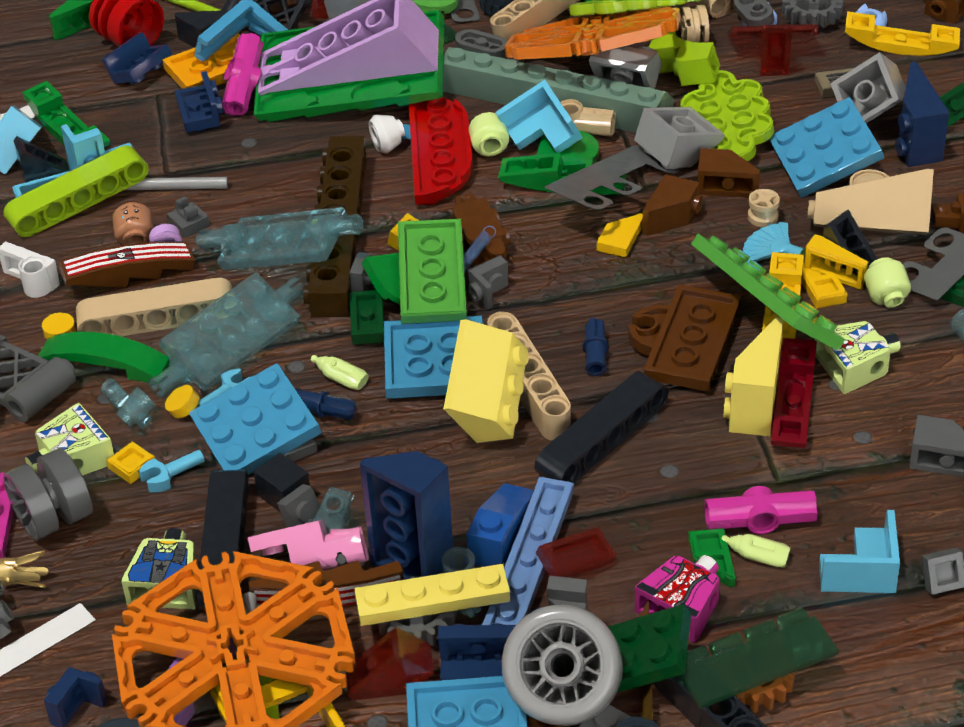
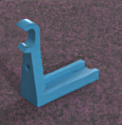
(241, 15)

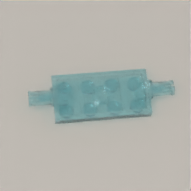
(280, 238)
(227, 333)

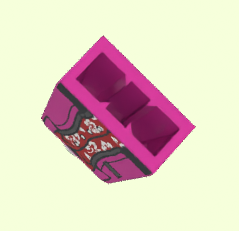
(682, 583)

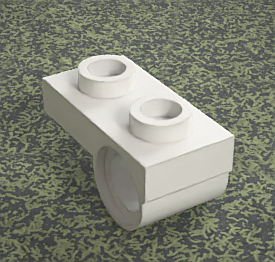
(36, 271)

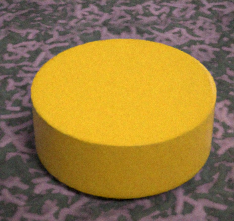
(58, 324)
(182, 401)

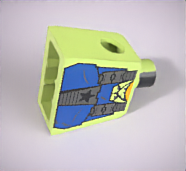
(157, 561)

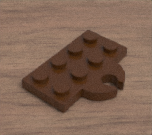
(685, 336)

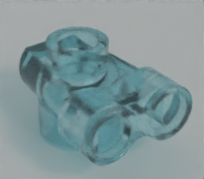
(131, 407)
(335, 518)

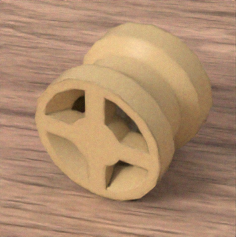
(763, 207)

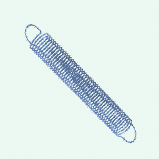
(478, 248)

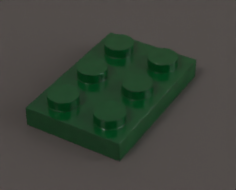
(653, 646)

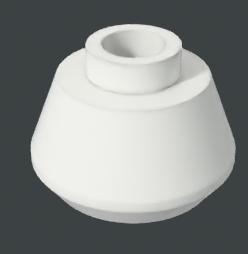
(385, 132)

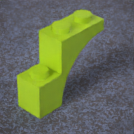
(689, 60)

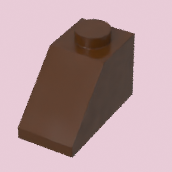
(726, 174)
(671, 205)

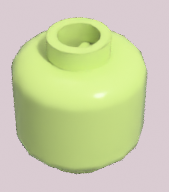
(488, 134)
(887, 282)

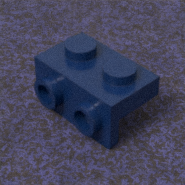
(134, 59)
(199, 105)
(472, 650)

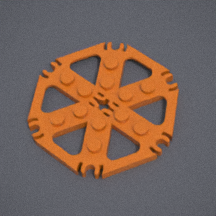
(592, 33)
(256, 636)

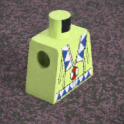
(860, 358)
(78, 436)

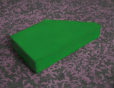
(711, 544)

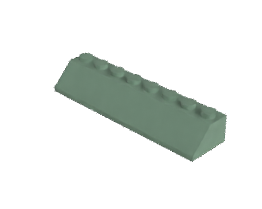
(506, 79)

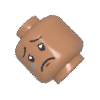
(132, 223)

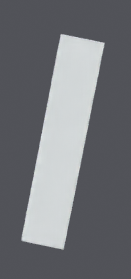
(44, 637)

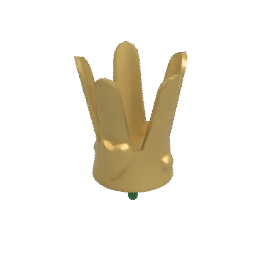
(13, 573)

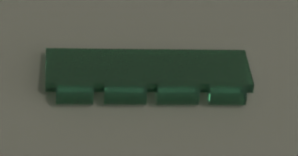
(759, 660)

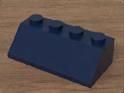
(407, 511)

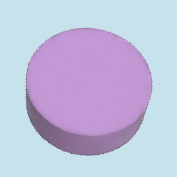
(165, 233)

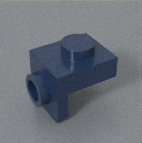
(70, 693)

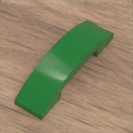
(52, 113)
(107, 350)

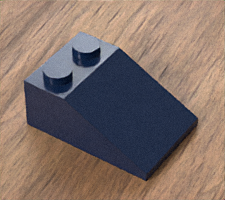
(922, 121)

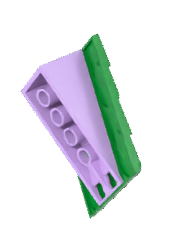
(357, 60)

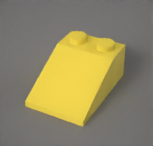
(755, 383)

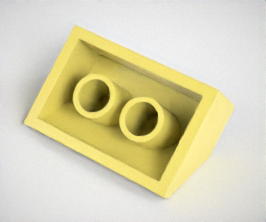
(486, 381)

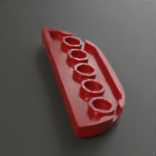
(439, 149)

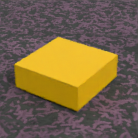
(128, 462)

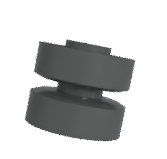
(53, 491)

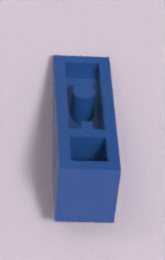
(497, 525)

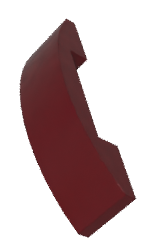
(794, 393)

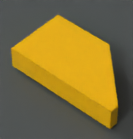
(620, 235)
(823, 287)

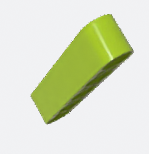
(75, 191)

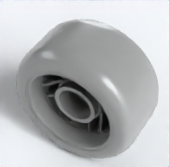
(530, 660)

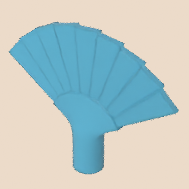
(768, 240)

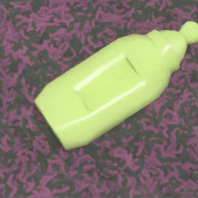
(341, 371)
(759, 549)

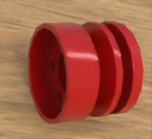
(125, 18)

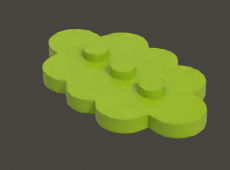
(603, 7)
(735, 110)

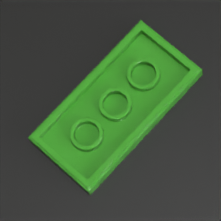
(431, 271)

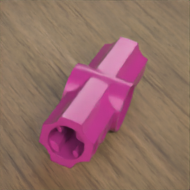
(242, 74)
(760, 510)

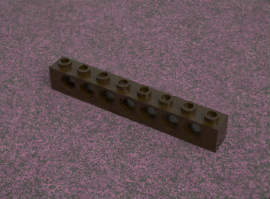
(340, 186)

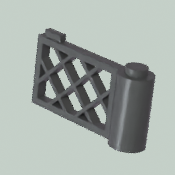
(35, 388)

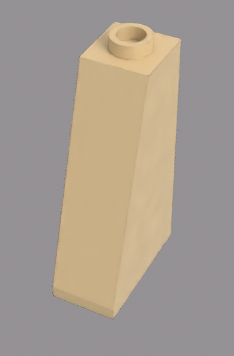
(880, 205)

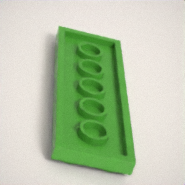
(769, 290)

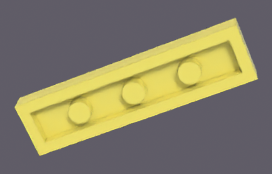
(432, 594)

